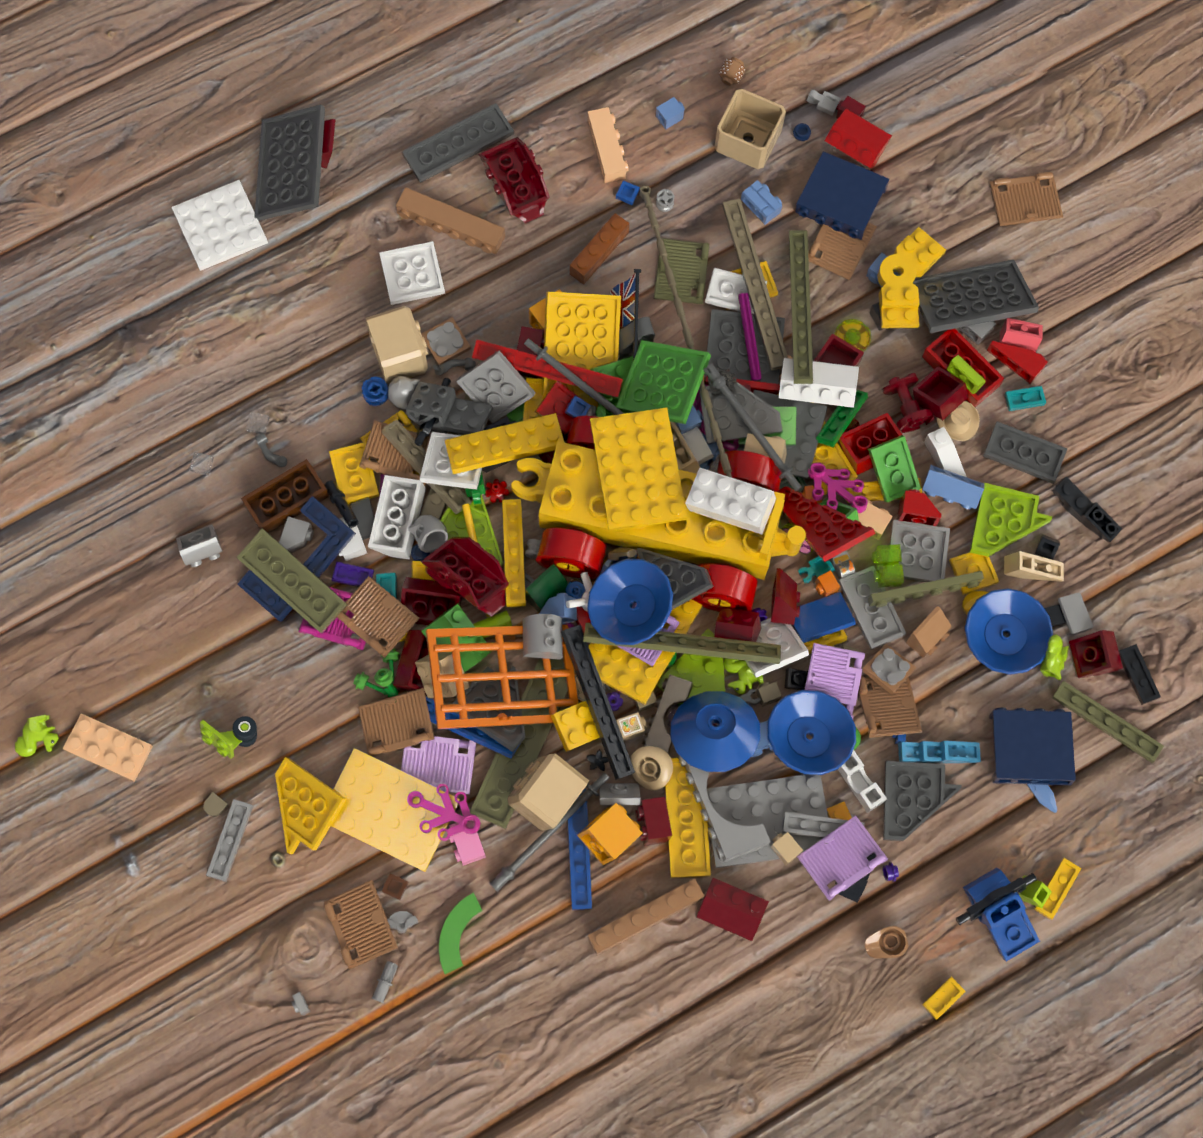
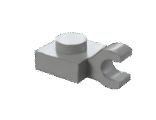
(826, 102)

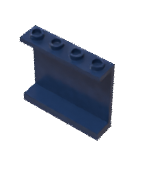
(841, 195)
(1033, 747)

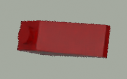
(1020, 360)

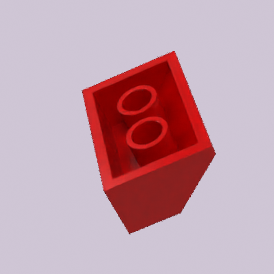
(858, 138)
(870, 434)

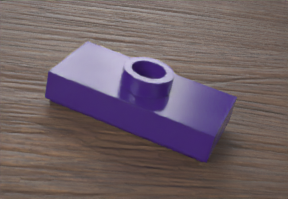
(351, 574)

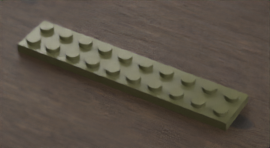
(498, 784)

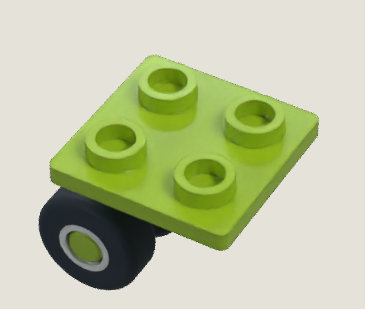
(243, 734)

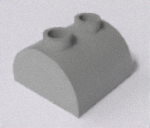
(199, 545)
(542, 636)

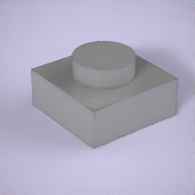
(299, 1004)

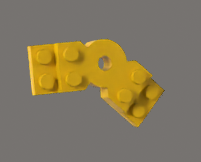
(899, 295)

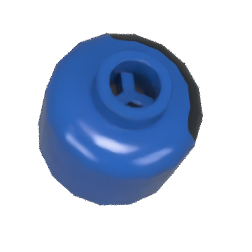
(575, 588)

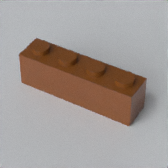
(599, 248)

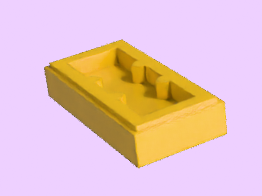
(943, 997)

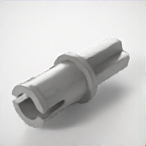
(385, 982)

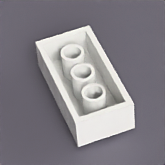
(730, 500)

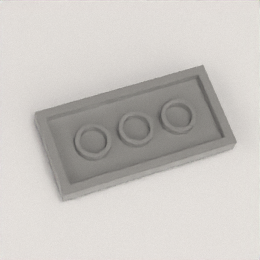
(877, 624)

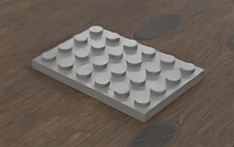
(766, 803)

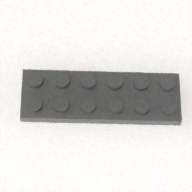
(458, 142)

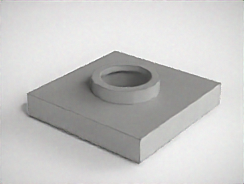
(619, 793)

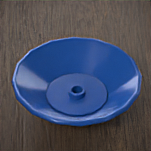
(618, 590)
(1017, 615)
(814, 715)
(711, 746)

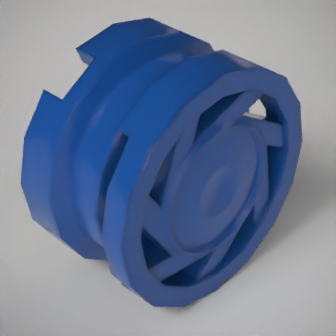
(375, 391)

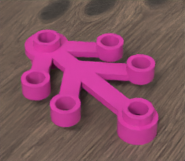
(820, 473)
(447, 813)

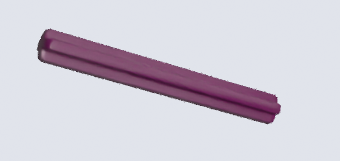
(749, 334)

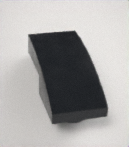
(795, 679)

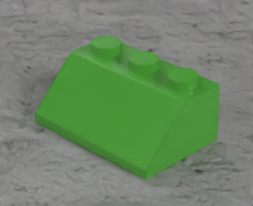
(456, 618)

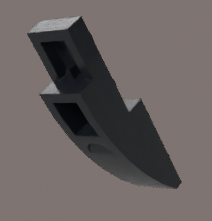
(1085, 511)

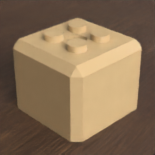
(750, 117)
(398, 343)
(547, 791)

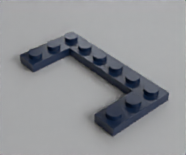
(337, 538)

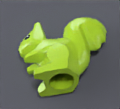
(1054, 658)
(745, 675)
(33, 732)

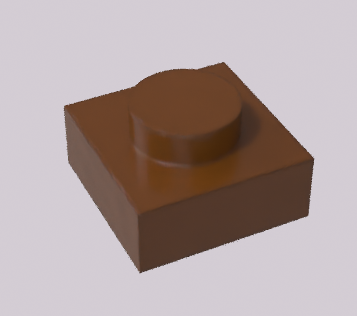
(395, 887)

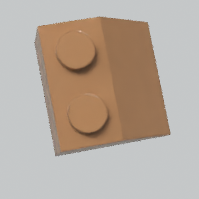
(929, 633)

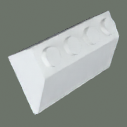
(831, 384)
(396, 512)

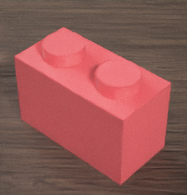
(1021, 334)

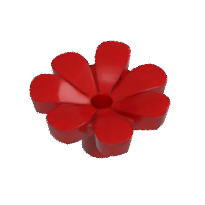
(496, 490)

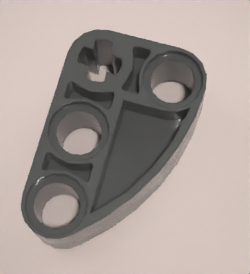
(626, 337)

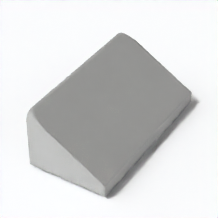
(1075, 613)

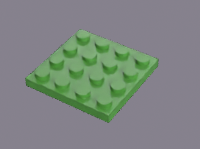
(664, 379)

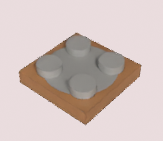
(445, 341)
(889, 669)

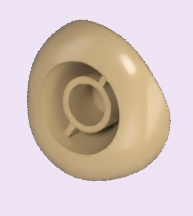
(962, 422)
(652, 767)

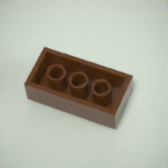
(284, 496)

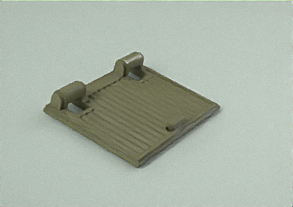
(687, 270)

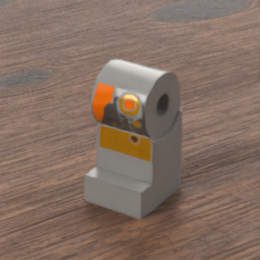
(843, 565)

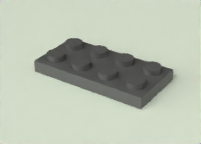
(1025, 452)

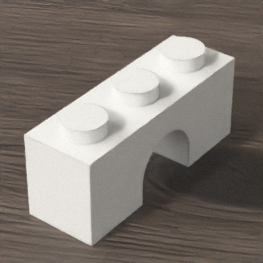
(863, 788)

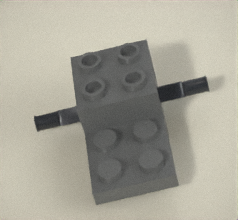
(440, 411)

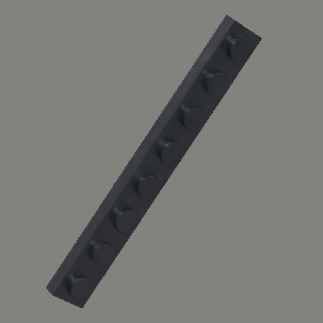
(597, 702)

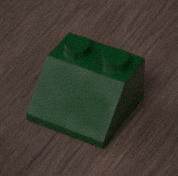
(545, 587)

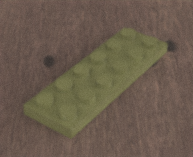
(292, 580)

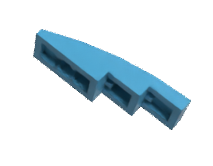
(939, 752)

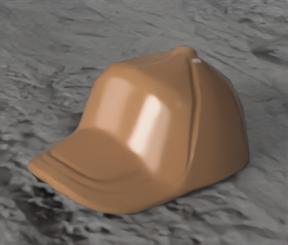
(887, 943)

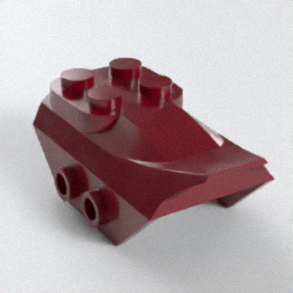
(517, 179)
(470, 572)

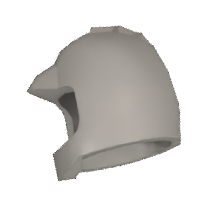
(401, 391)
(429, 532)

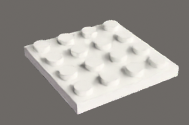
(219, 225)

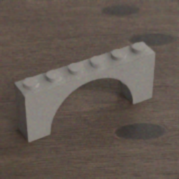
(730, 838)

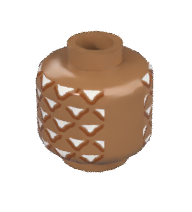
(732, 71)

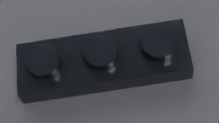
(1139, 674)

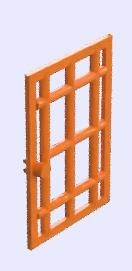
(501, 719)

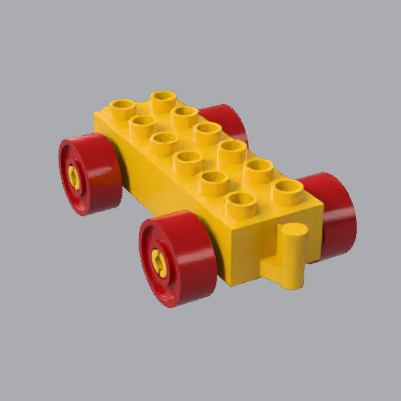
(577, 522)

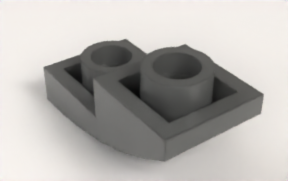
(364, 513)

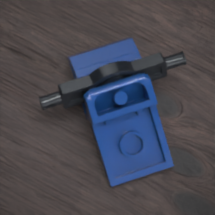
(1001, 909)

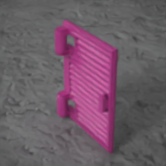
(337, 630)

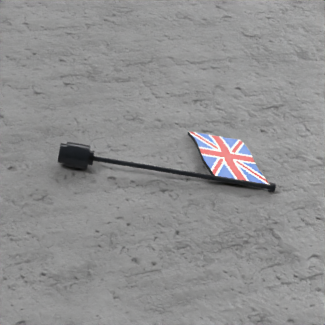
(629, 304)

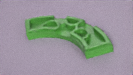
(452, 930)

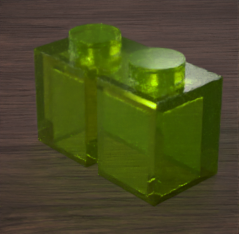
(888, 571)

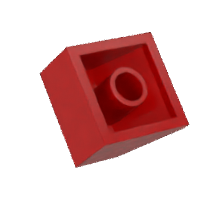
(918, 508)

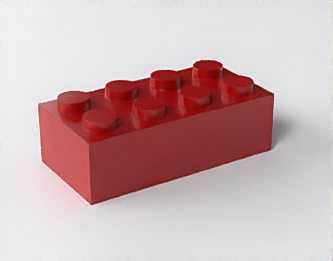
(953, 344)

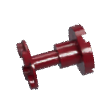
(910, 409)

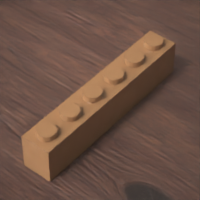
(450, 221)
(645, 917)

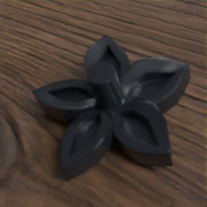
(597, 760)

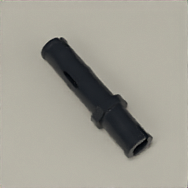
(338, 498)

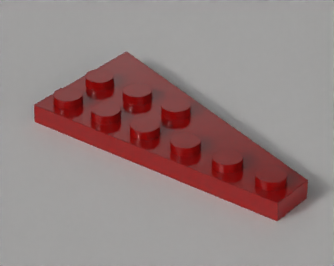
(825, 528)

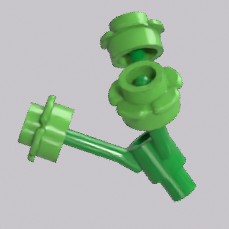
(383, 677)

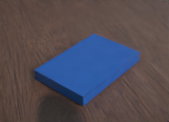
(823, 617)

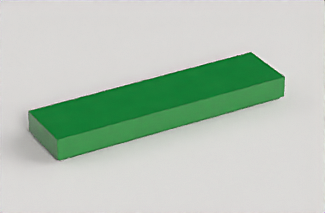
(840, 420)

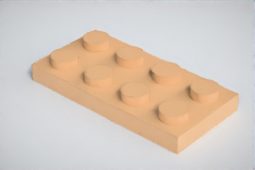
(107, 747)

